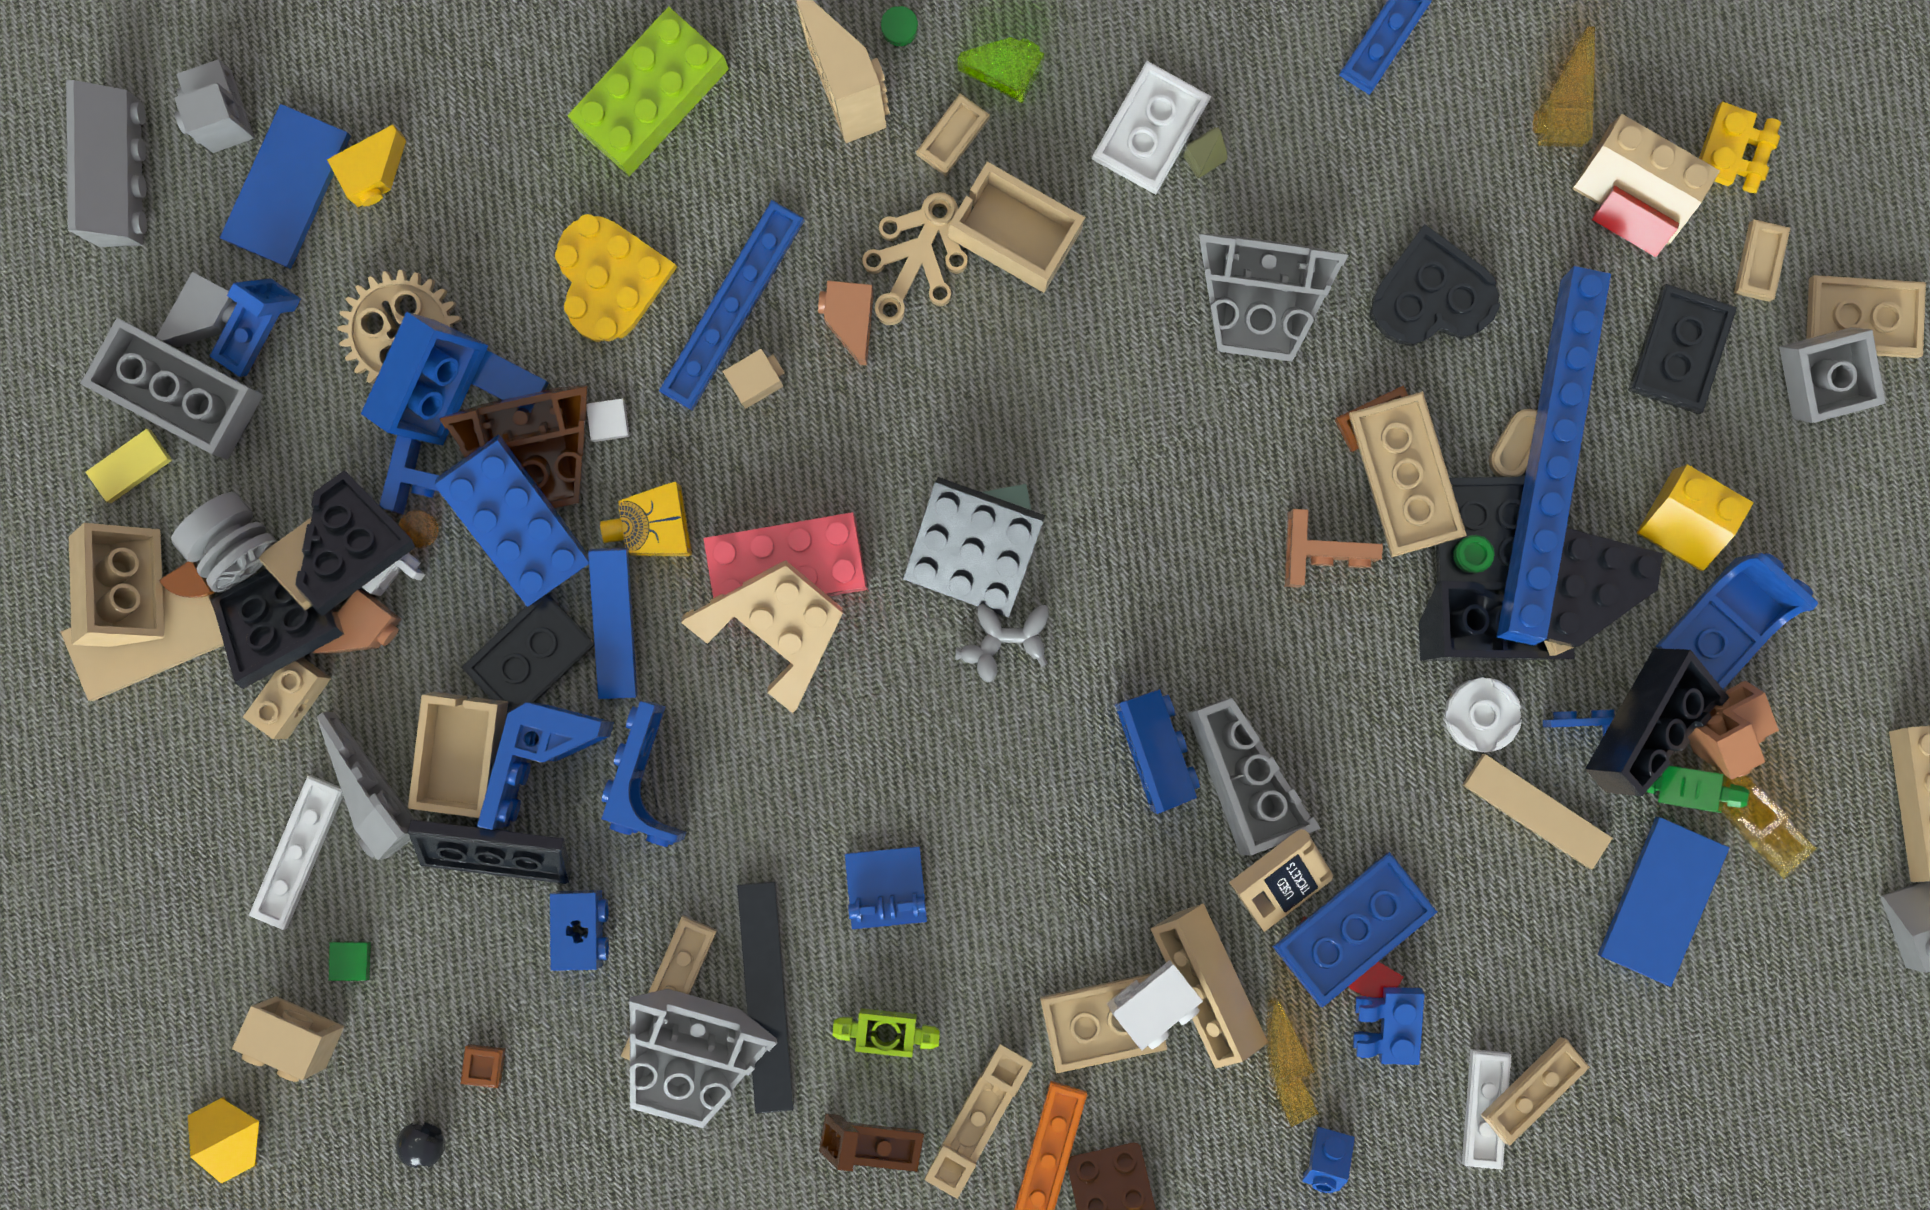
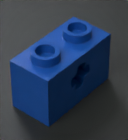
(566, 947)

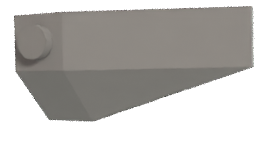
(371, 802)

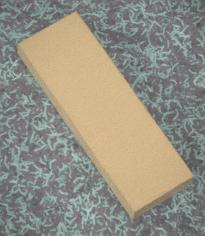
(1535, 1091)

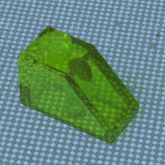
(1004, 65)

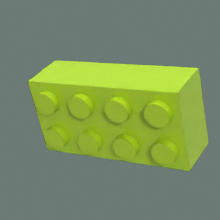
(648, 91)

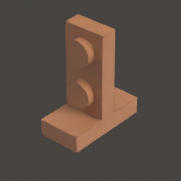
(1321, 552)

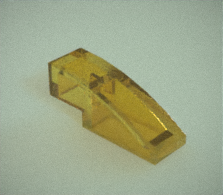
(1768, 830)
(1287, 1066)

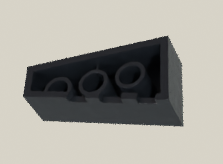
(1654, 721)

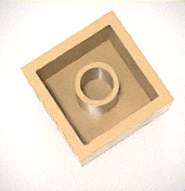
(287, 1039)

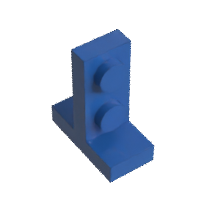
(251, 322)
(403, 475)

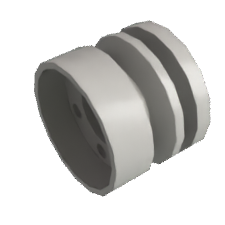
(223, 541)

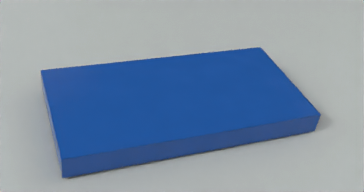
(284, 186)
(1663, 901)
(1354, 929)

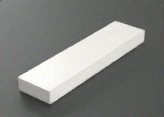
(297, 852)

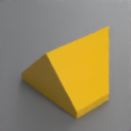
(223, 1139)

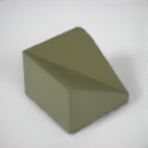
(1206, 152)

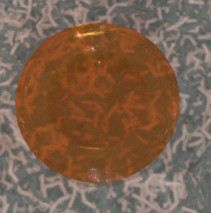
(420, 528)

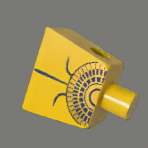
(651, 523)

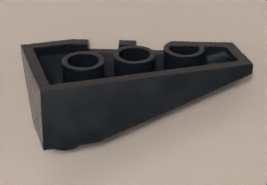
(1464, 625)

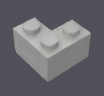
(211, 107)

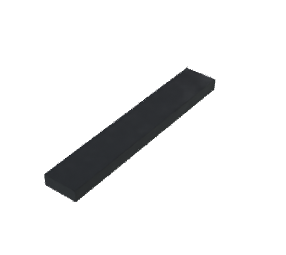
(766, 993)

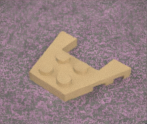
(785, 614)

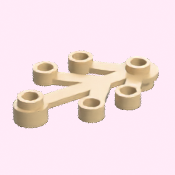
(918, 253)

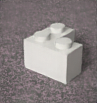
(1155, 1006)

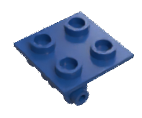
(885, 888)

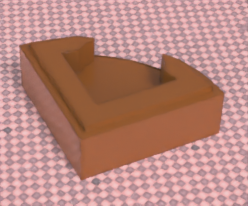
(186, 582)

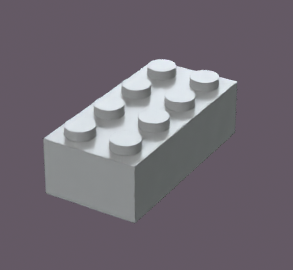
(171, 389)

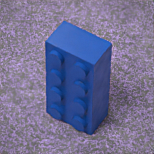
(512, 520)

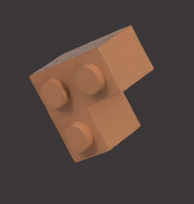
(1734, 732)

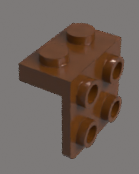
(1111, 1179)

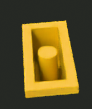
(369, 166)

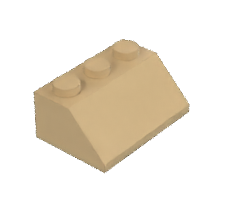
(1648, 170)
(115, 585)

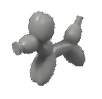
(996, 635)

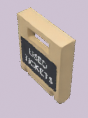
(1286, 876)

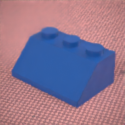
(423, 379)
(1157, 750)

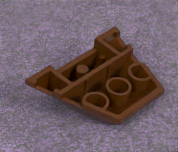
(544, 441)

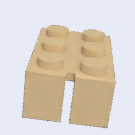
(1015, 227)
(455, 752)

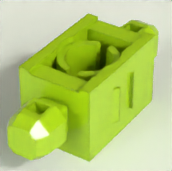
(845, 1029)

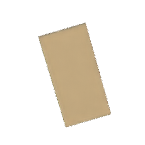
(1407, 474)
(188, 633)

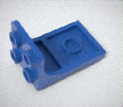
(1739, 614)
(623, 795)

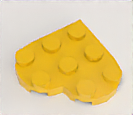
(610, 276)

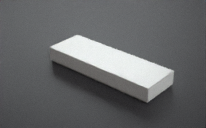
(1486, 1082)

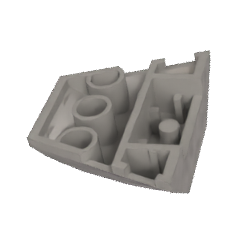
(1265, 292)
(689, 1054)

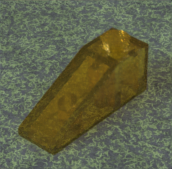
(1568, 107)

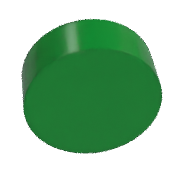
(899, 26)
(1474, 554)

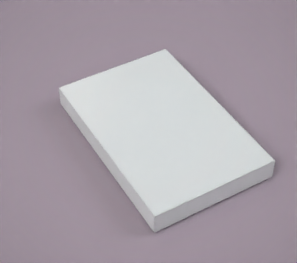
(1151, 127)

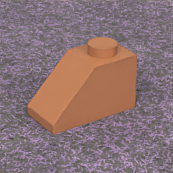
(849, 315)
(365, 625)

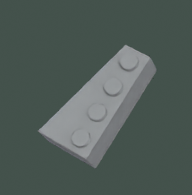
(1247, 780)

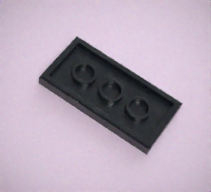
(490, 851)

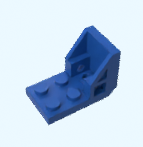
(559, 734)

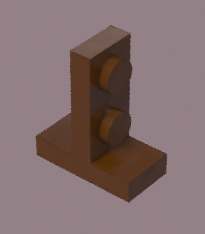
(869, 1145)

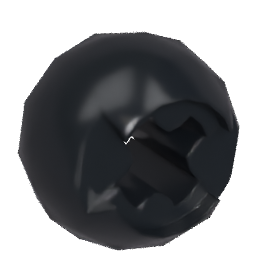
(420, 1145)

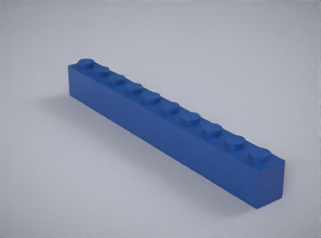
(1553, 456)

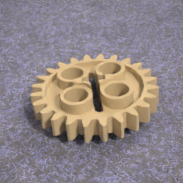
(370, 347)

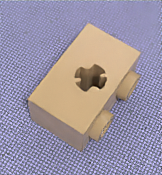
(287, 698)

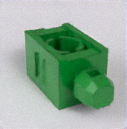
(1698, 790)

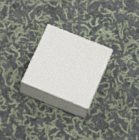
(607, 420)

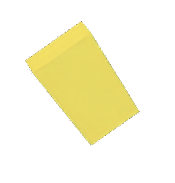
(128, 466)

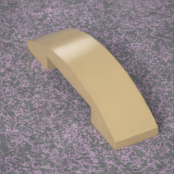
(977, 1120)

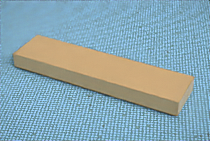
(1537, 811)
(682, 960)

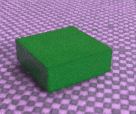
(349, 961)

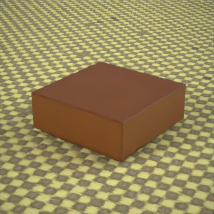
(482, 1066)

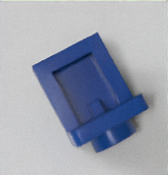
(1329, 1160)

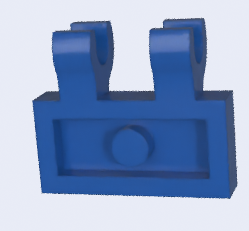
(1400, 1026)

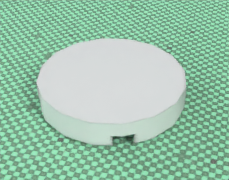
(1483, 714)

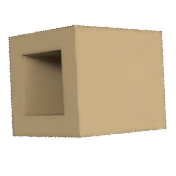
(754, 377)

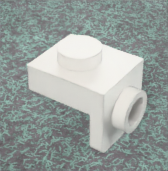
(382, 581)

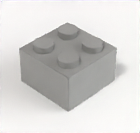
(1832, 374)

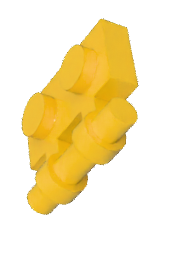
(1727, 141)

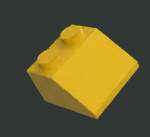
(1694, 517)

